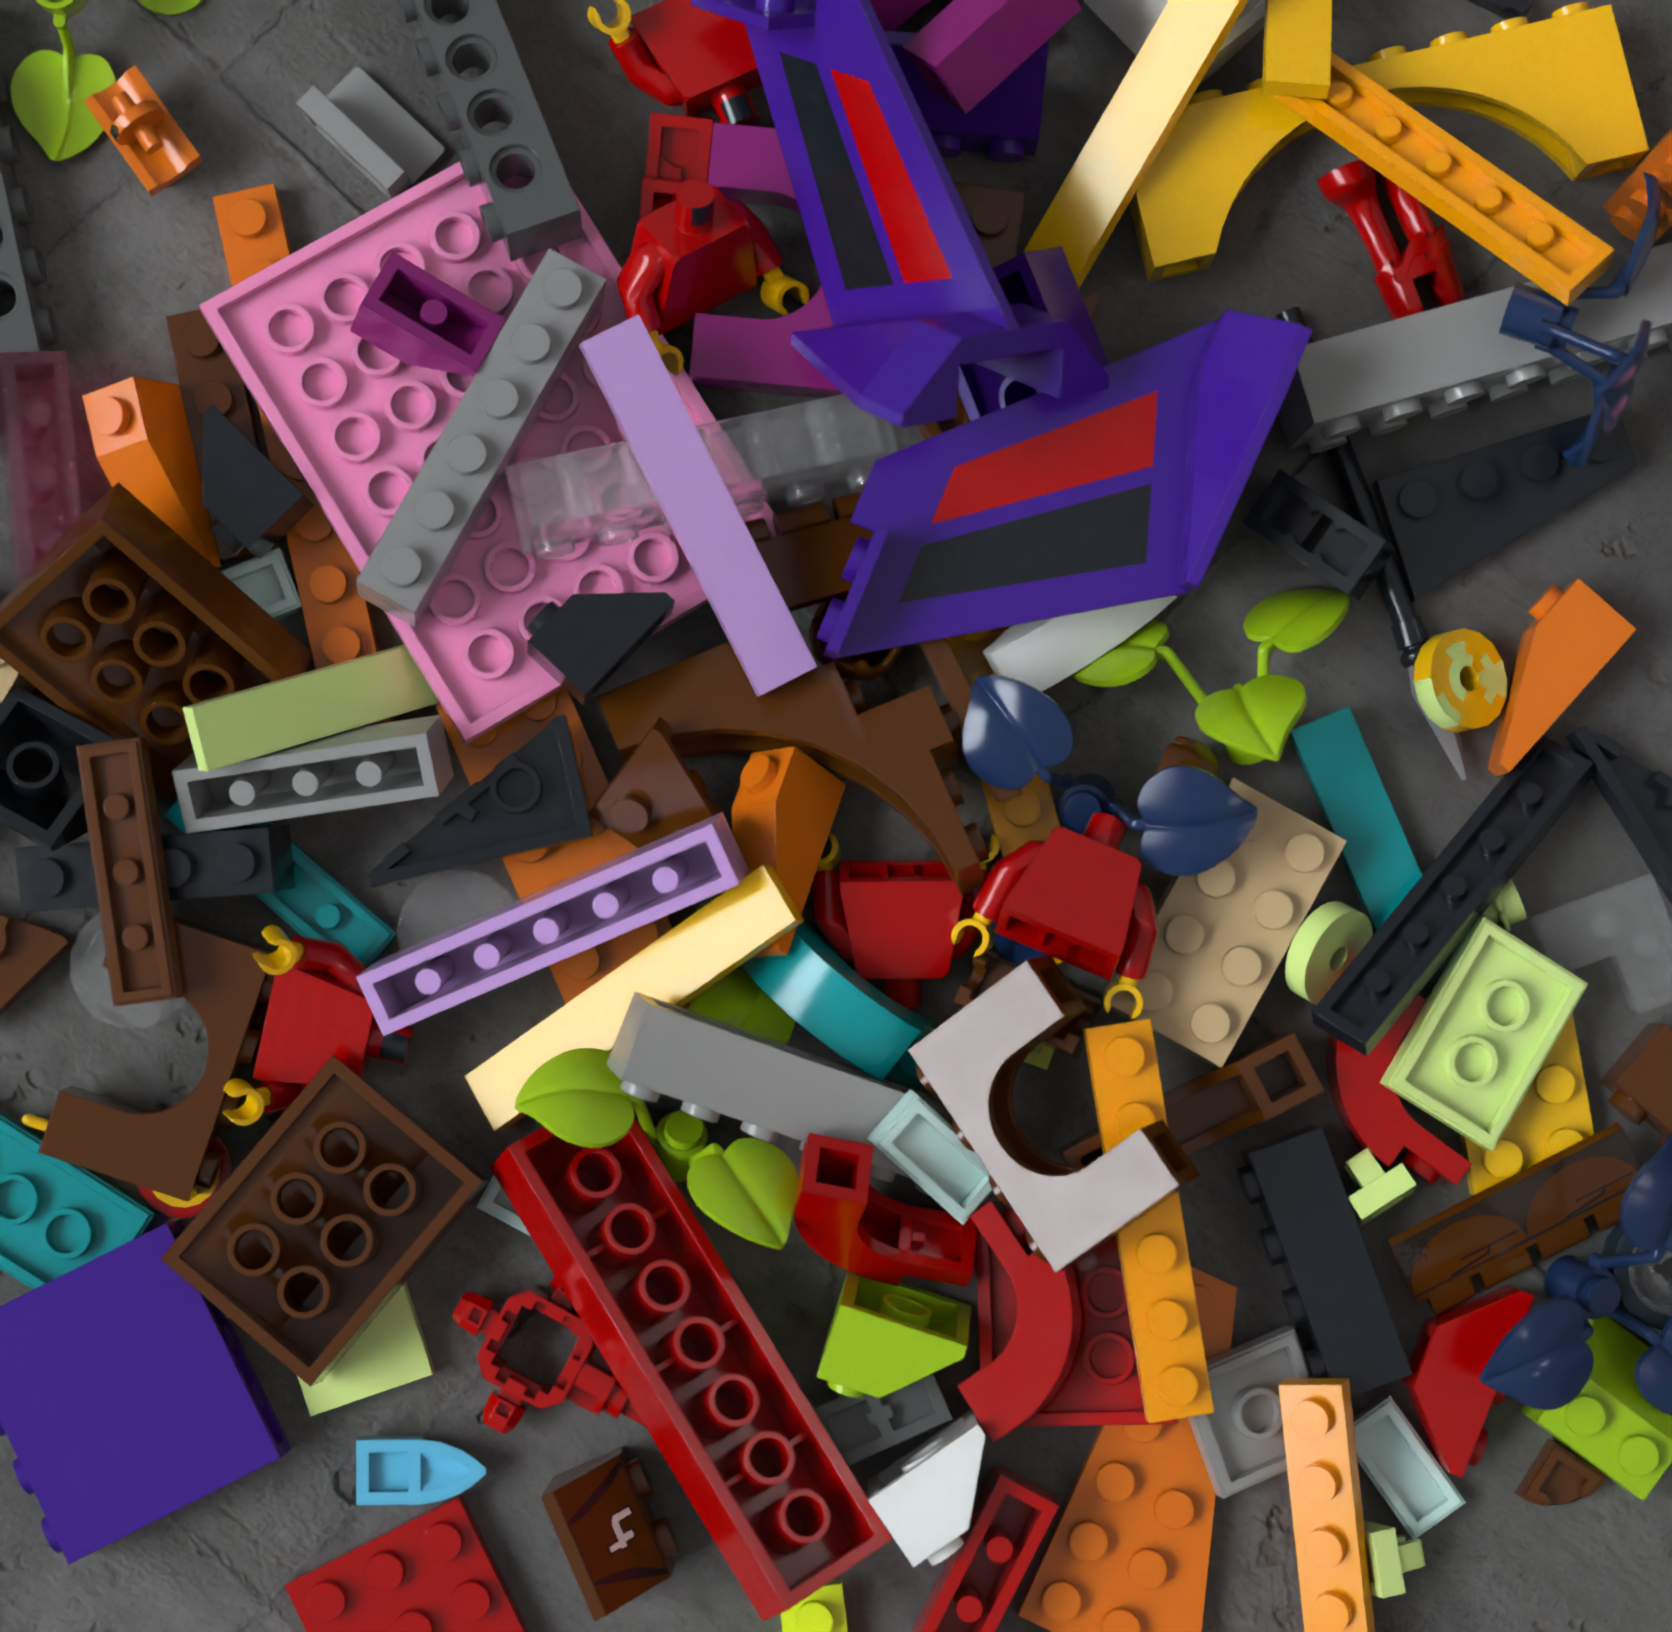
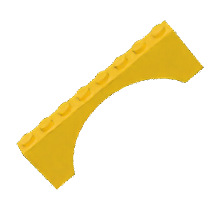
(1546, 80)

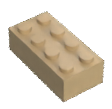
(1230, 930)

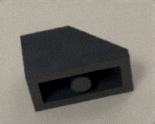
(245, 490)
(594, 636)

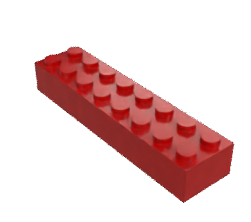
(693, 1363)

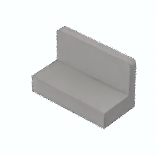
(373, 132)

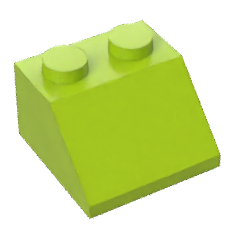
(890, 1337)
(1610, 1418)

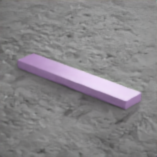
(697, 505)

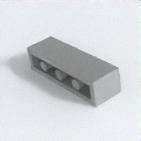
(320, 776)

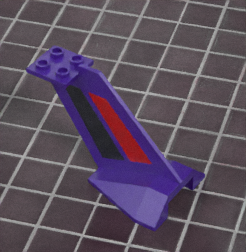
(888, 226)
(1067, 496)

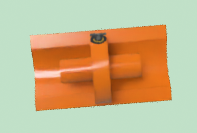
(144, 131)

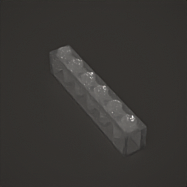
(759, 455)

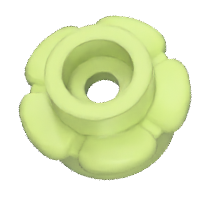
(1506, 908)

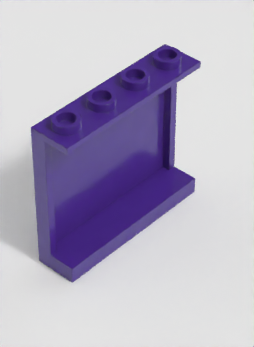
(127, 1396)

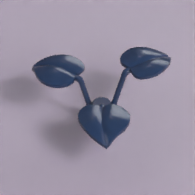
(1548, 324)
(1185, 811)
(1546, 1352)

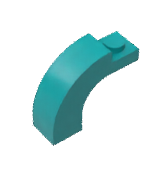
(842, 1007)

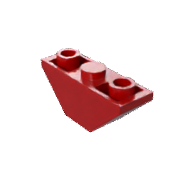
(1448, 1369)

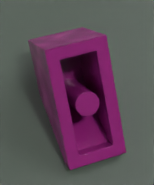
(425, 320)

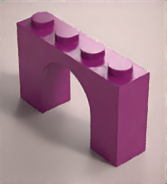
(975, 41)
(752, 351)

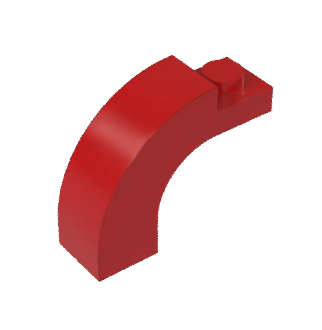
(1376, 1114)
(868, 1231)
(1044, 1336)

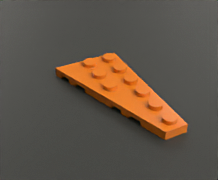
(1136, 1520)

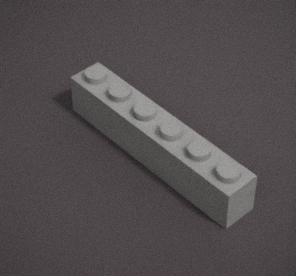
(481, 438)
(751, 1079)

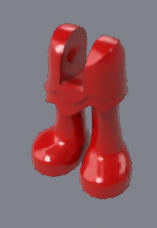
(1428, 249)

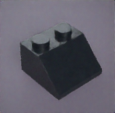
(41, 769)

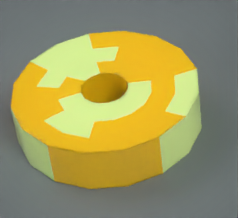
(1457, 703)

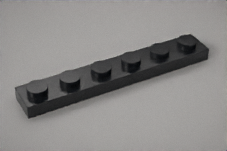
(1452, 895)

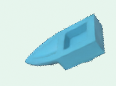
(411, 1470)

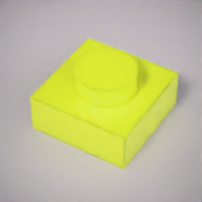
(819, 1611)

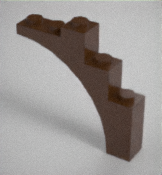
(893, 750)

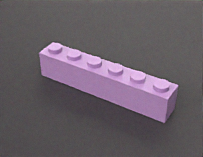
(553, 924)

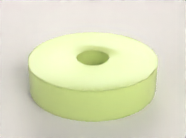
(1325, 949)

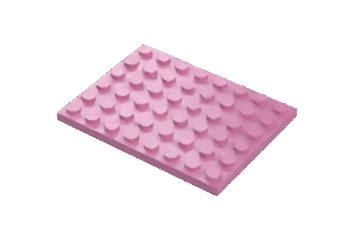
(369, 421)

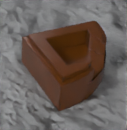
(1558, 1477)

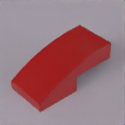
(675, 153)

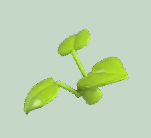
(52, 87)
(1249, 717)
(742, 1188)

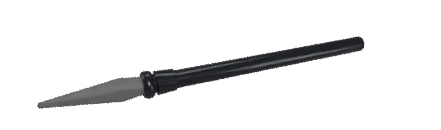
(1407, 626)

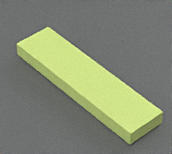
(305, 707)

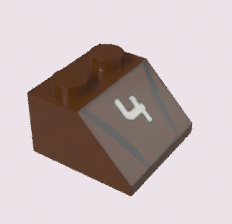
(610, 1530)

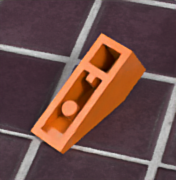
(148, 448)
(1553, 664)
(785, 821)

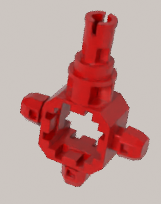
(583, 1380)

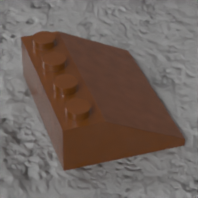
(135, 626)
(324, 1221)

